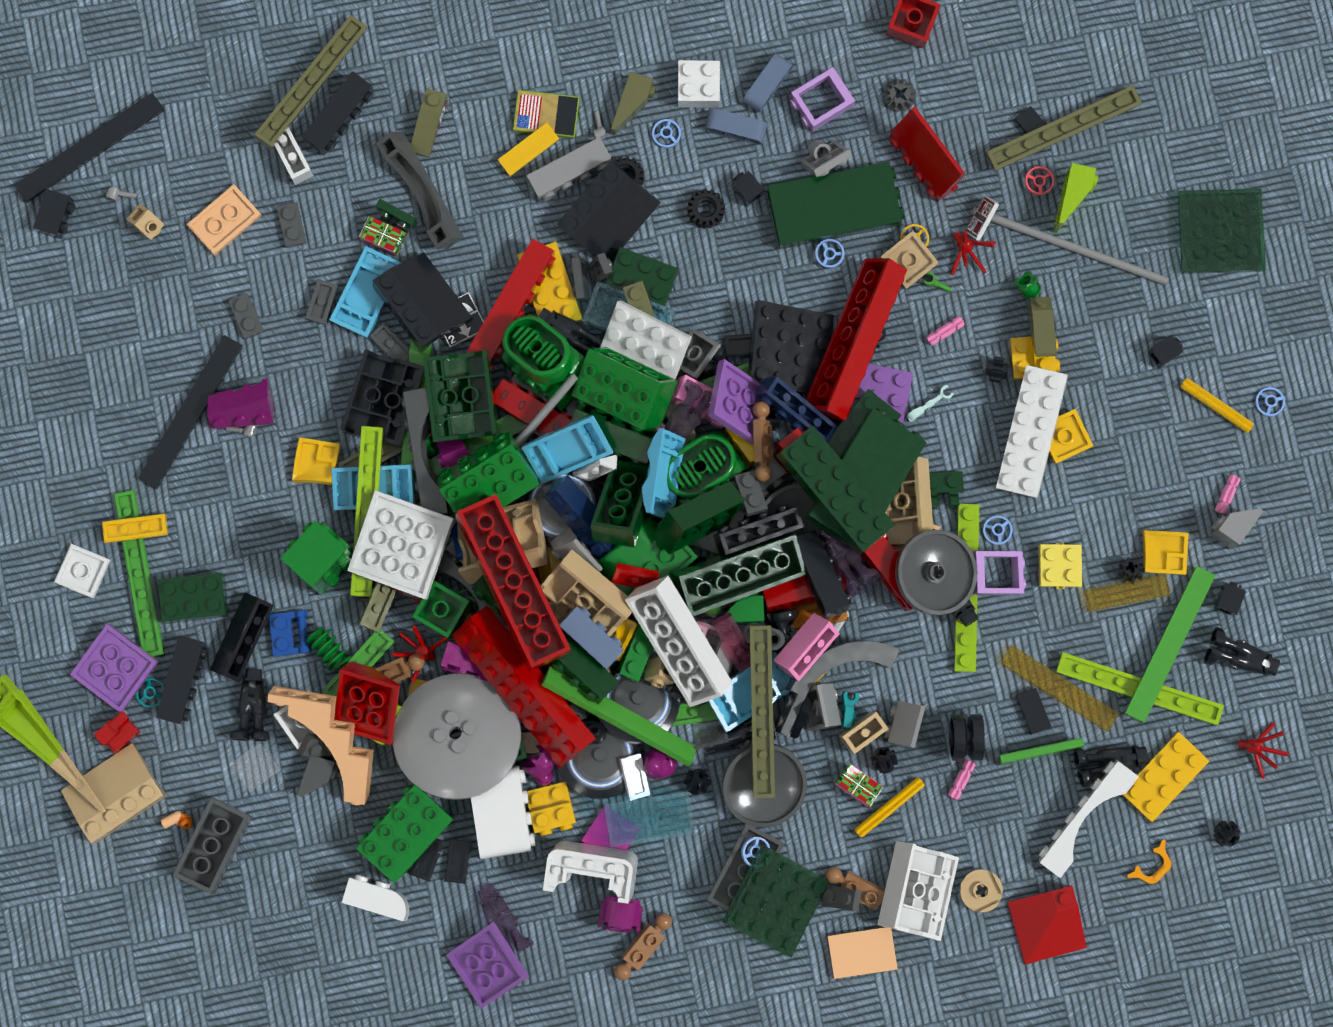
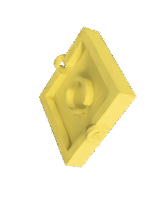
(1060, 565)

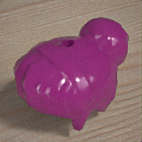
(657, 766)
(540, 767)

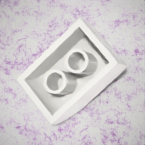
(376, 898)

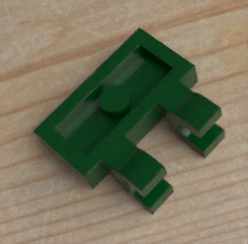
(389, 211)
(946, 483)

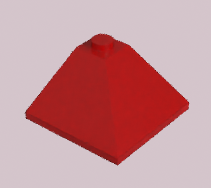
(368, 701)
(1047, 924)

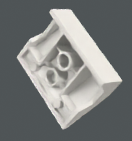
(918, 890)

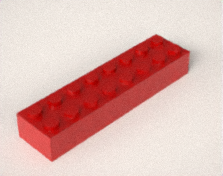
(856, 337)
(512, 582)
(538, 708)

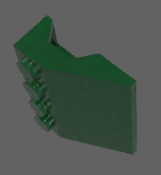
(460, 396)

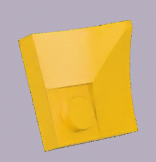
(315, 461)
(1165, 552)

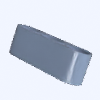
(767, 83)
(736, 126)

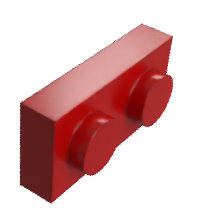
(633, 576)

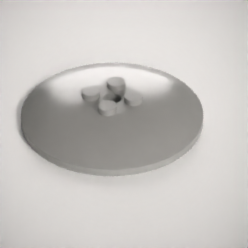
(462, 765)

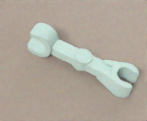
(914, 414)

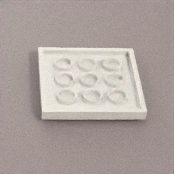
(646, 339)
(401, 544)

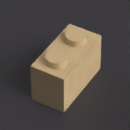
(863, 732)

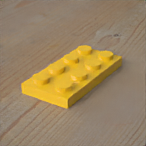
(556, 289)
(1165, 776)

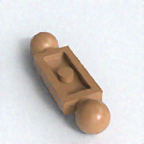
(762, 441)
(401, 668)
(870, 893)
(643, 946)

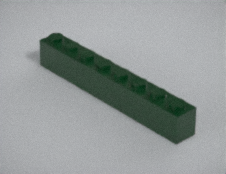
(578, 665)

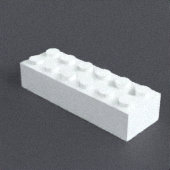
(1032, 431)
(679, 641)

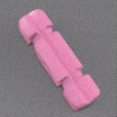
(945, 330)
(1227, 494)
(961, 779)

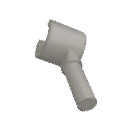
(600, 132)
(113, 194)
(248, 430)

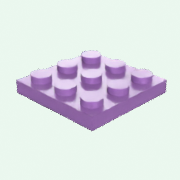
(889, 385)
(734, 400)
(114, 668)
(487, 965)

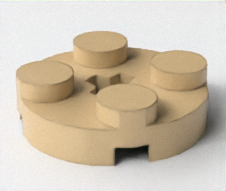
(984, 879)

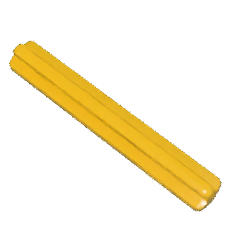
(1217, 405)
(889, 807)

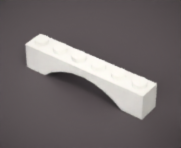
(1114, 783)

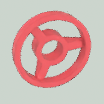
(1041, 177)

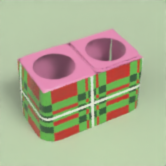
(383, 236)
(858, 785)

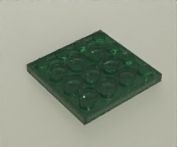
(1221, 231)
(776, 901)

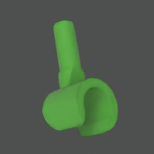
(934, 282)

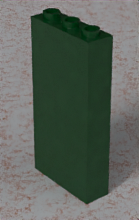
(835, 205)
(880, 460)

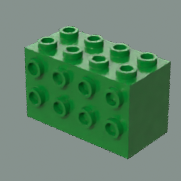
(624, 388)
(491, 470)
(318, 556)
(404, 833)

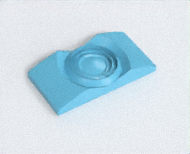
(359, 303)
(567, 449)
(394, 481)
(655, 492)
(735, 703)

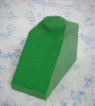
(748, 610)

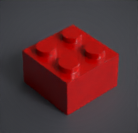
(913, 21)

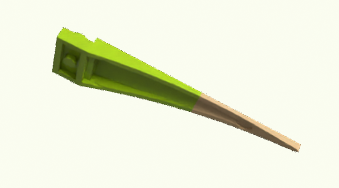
(27, 726)

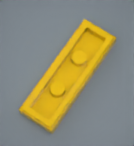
(528, 149)
(135, 528)

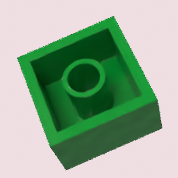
(443, 609)

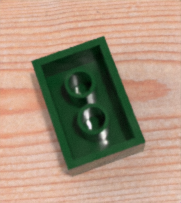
(633, 267)
(193, 598)

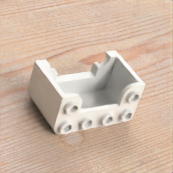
(503, 819)
(594, 861)

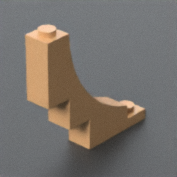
(318, 714)

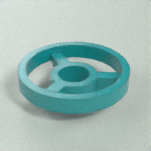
(148, 680)

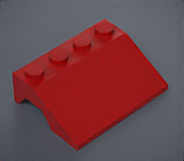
(926, 155)

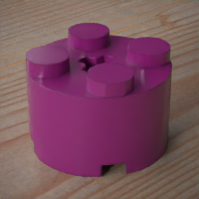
(620, 916)

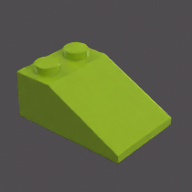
(1077, 184)

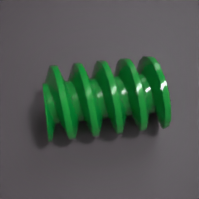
(328, 649)

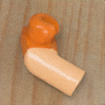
(178, 818)

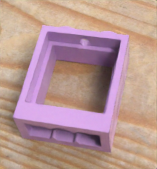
(839, 88)
(1017, 567)

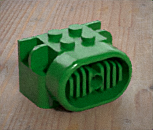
(545, 368)
(716, 454)
(646, 554)

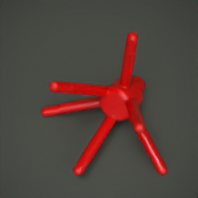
(965, 246)
(425, 652)
(1256, 746)

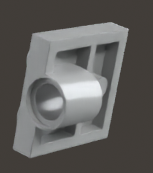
(832, 155)

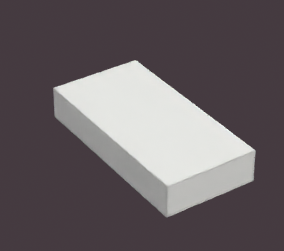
(634, 776)

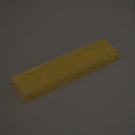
(1126, 593)

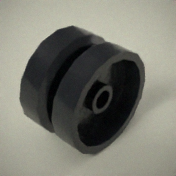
(967, 737)

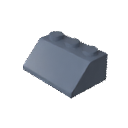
(591, 636)

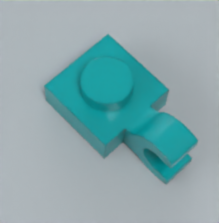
(847, 710)

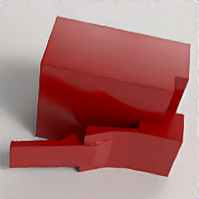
(117, 732)

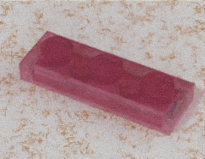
(733, 641)

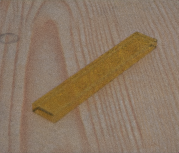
(1059, 688)

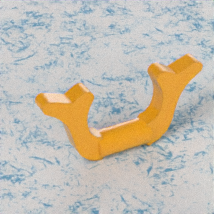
(1160, 872)

